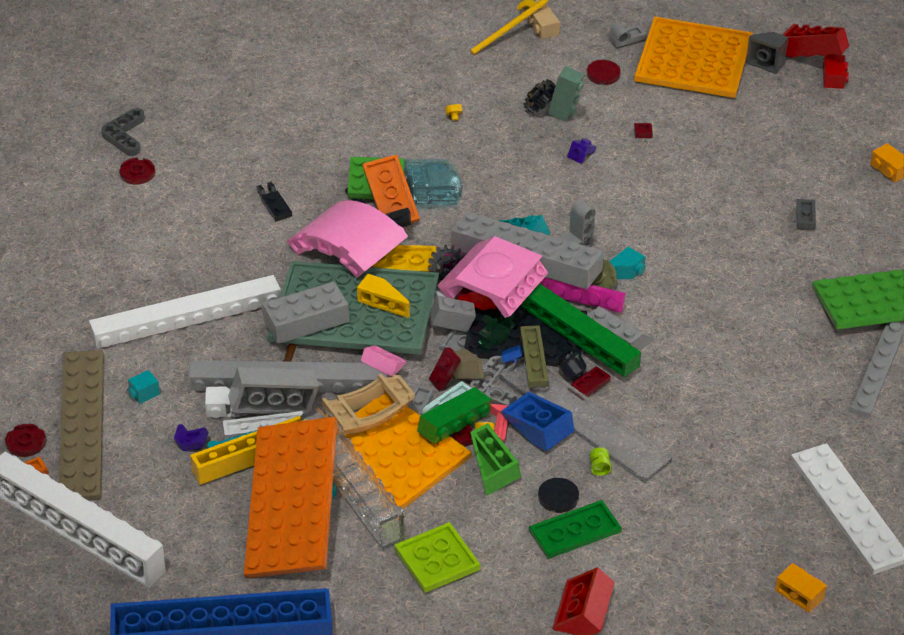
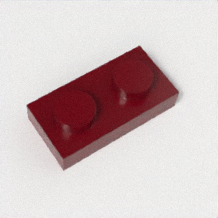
(444, 368)

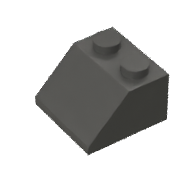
(767, 51)

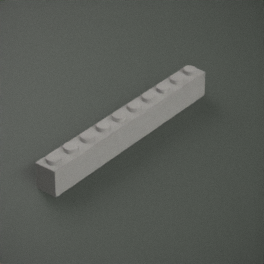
(331, 376)

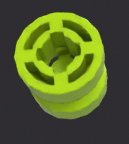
(600, 461)

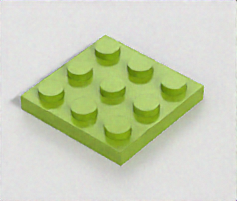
(437, 557)

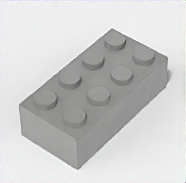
(305, 312)
(272, 390)

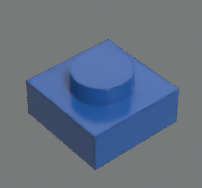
(512, 354)

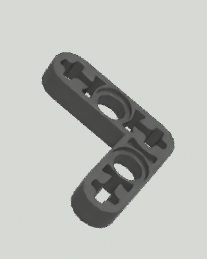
(132, 119)

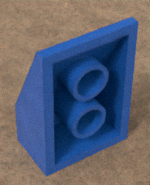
(539, 420)

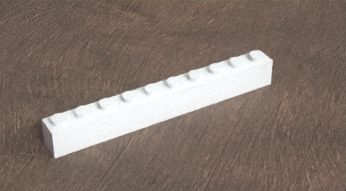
(183, 311)

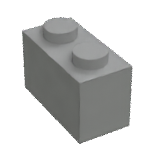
(452, 313)

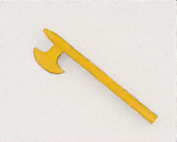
(533, 7)

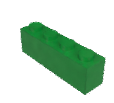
(454, 415)

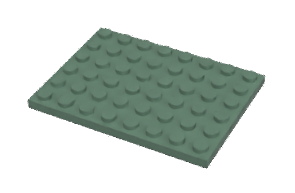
(367, 323)

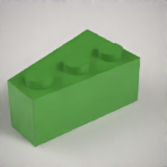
(494, 459)

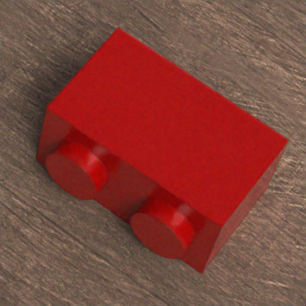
(835, 71)

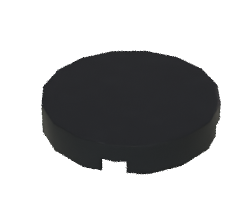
(558, 495)

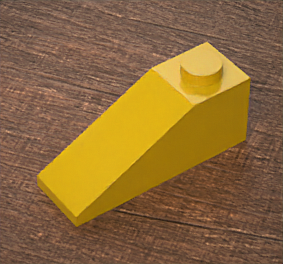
(382, 295)

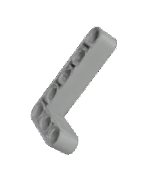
(581, 224)

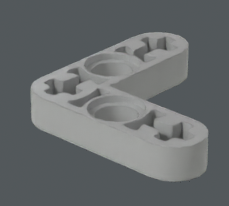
(488, 385)

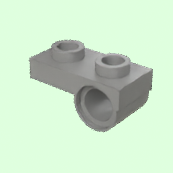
(622, 36)

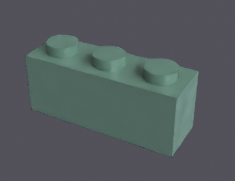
(566, 94)

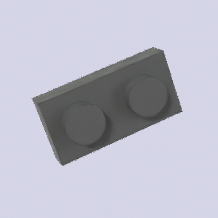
(806, 214)

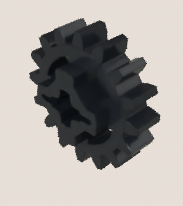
(539, 96)
(442, 260)

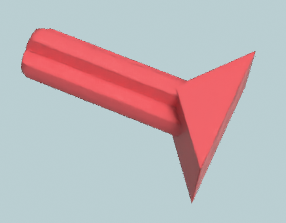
(501, 421)

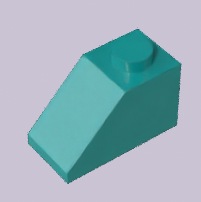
(628, 263)

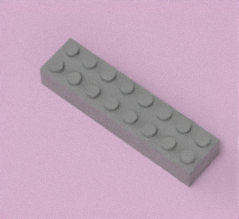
(561, 258)

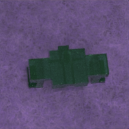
(494, 332)

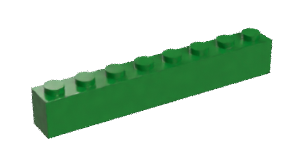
(582, 330)

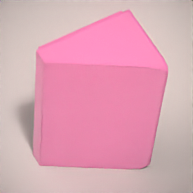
(382, 360)

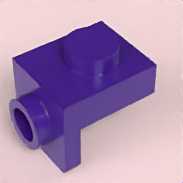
(579, 149)
(190, 439)

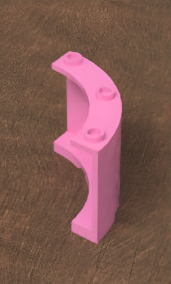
(352, 233)

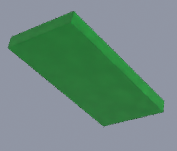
(575, 529)

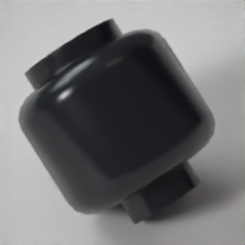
(572, 365)

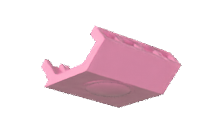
(497, 271)

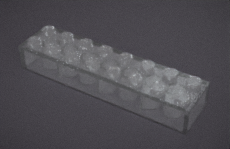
(363, 490)

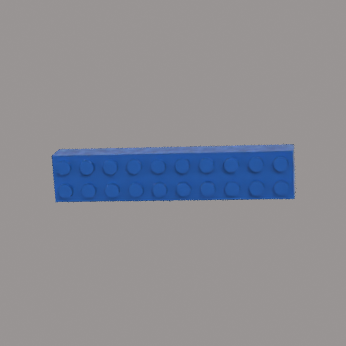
(242, 614)

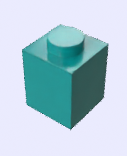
(143, 387)

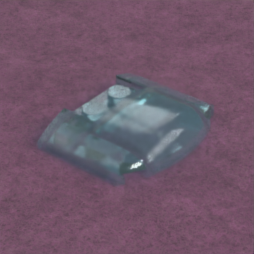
(433, 181)

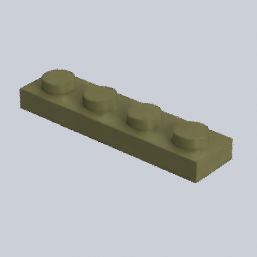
(534, 356)

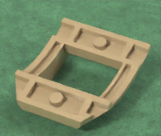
(345, 404)

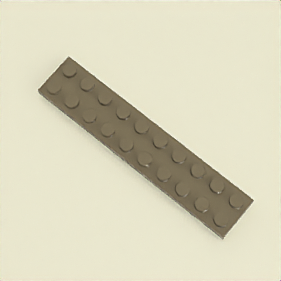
(82, 423)

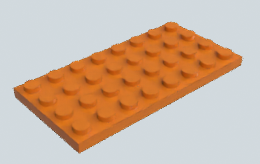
(291, 498)

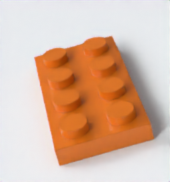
(389, 186)

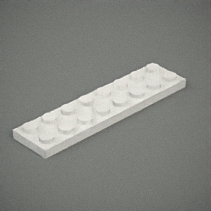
(849, 508)

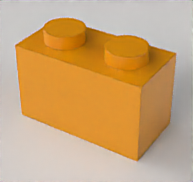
(889, 162)
(800, 587)

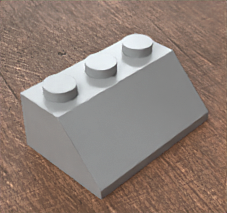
(621, 327)

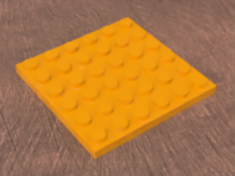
(693, 57)
(403, 456)

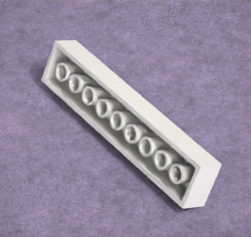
(81, 521)

